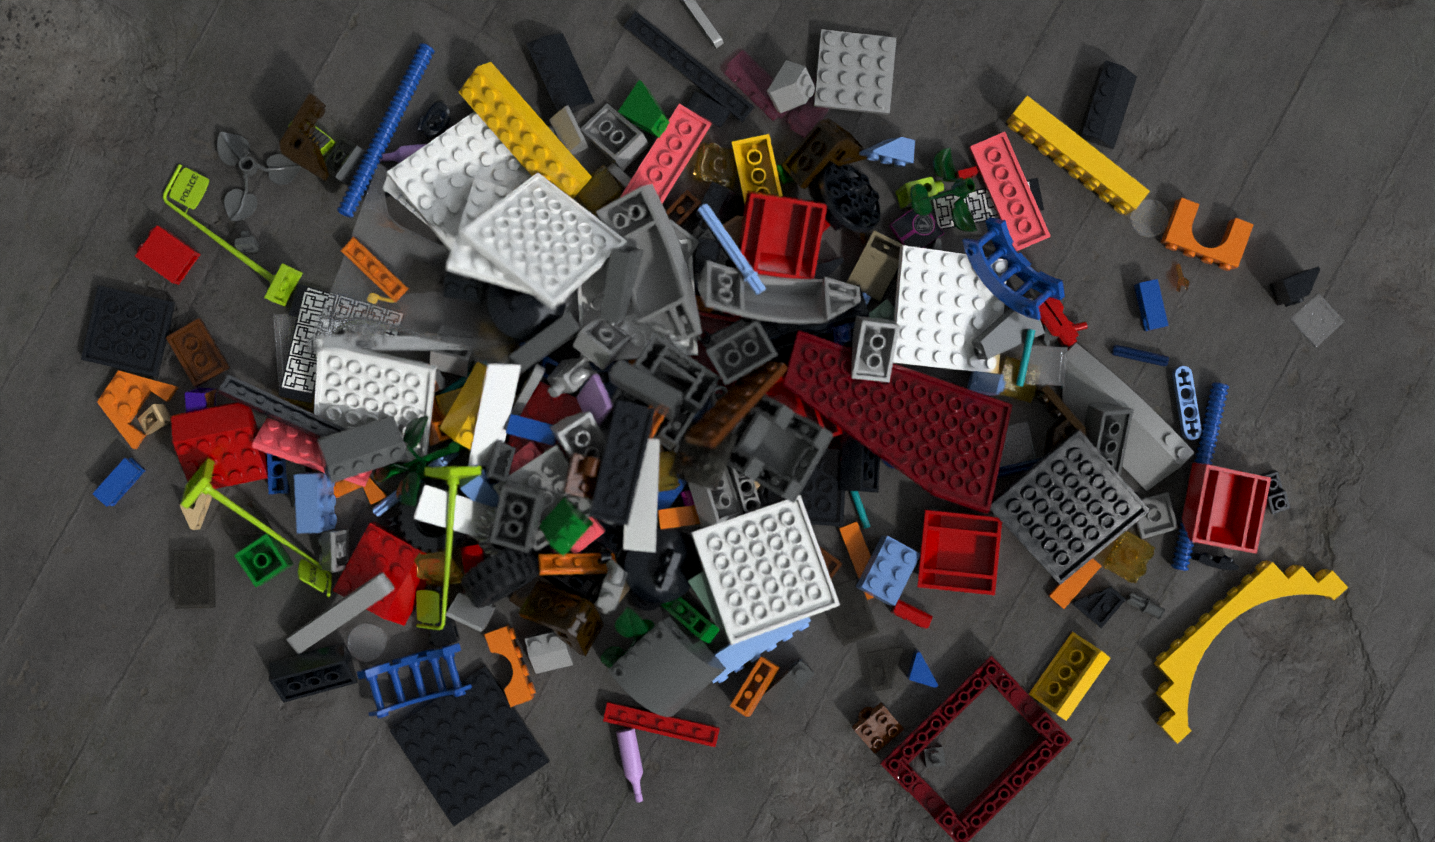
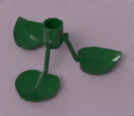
(945, 168)
(408, 487)
(628, 625)

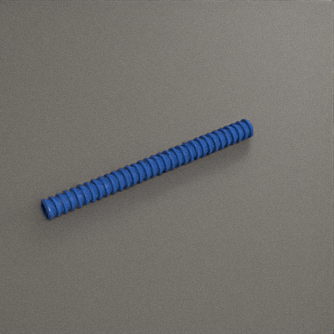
(385, 130)
(1204, 456)

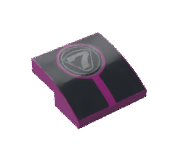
(916, 230)

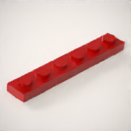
(657, 724)

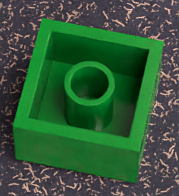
(263, 560)

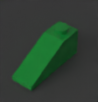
(692, 619)

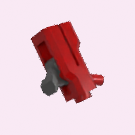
(1057, 325)

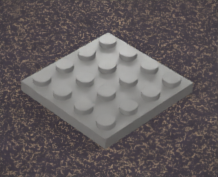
(854, 72)
(547, 474)

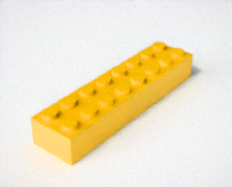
(522, 130)
(1077, 156)

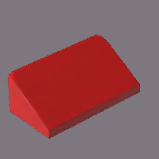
(471, 556)

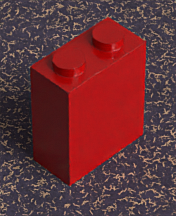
(167, 254)

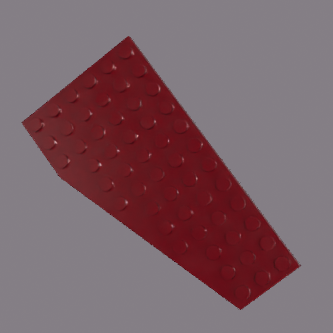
(917, 423)

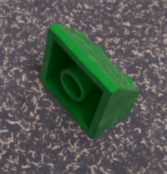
(564, 526)

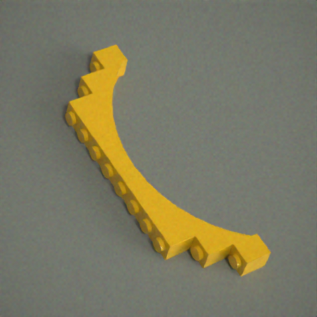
(1183, 657)

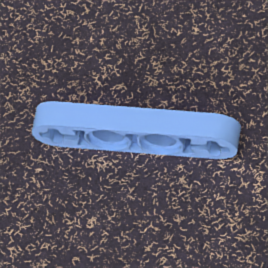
(1183, 403)

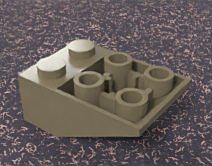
(876, 265)

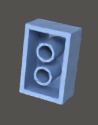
(314, 502)
(888, 570)

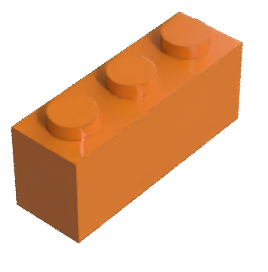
(755, 686)

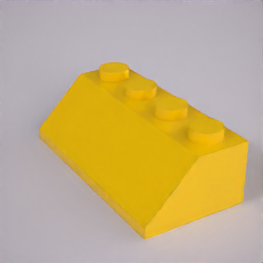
(756, 165)
(463, 415)
(1069, 676)

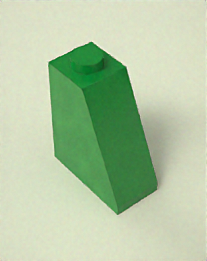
(644, 111)

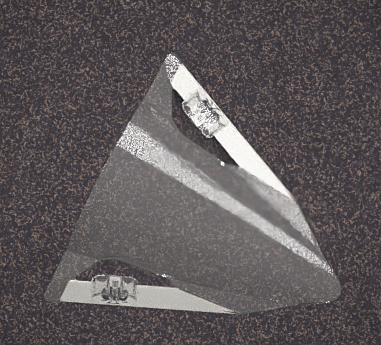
(428, 317)

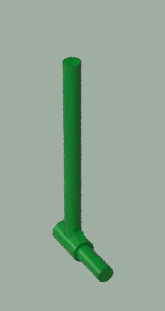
(452, 448)

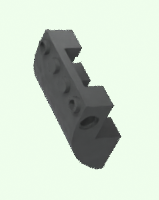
(679, 372)
(777, 447)
(666, 669)

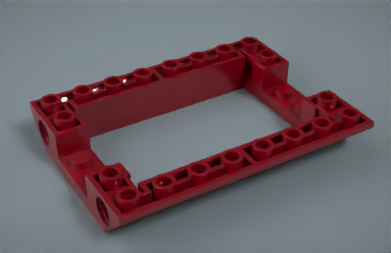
(1008, 783)

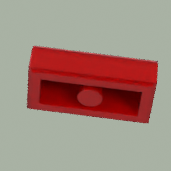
(912, 614)

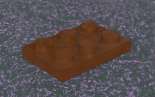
(197, 352)

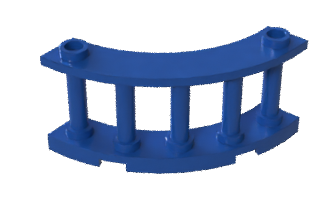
(1017, 265)
(413, 662)

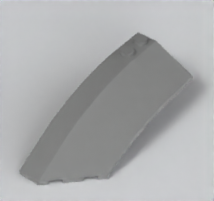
(663, 285)
(782, 301)
(1152, 445)

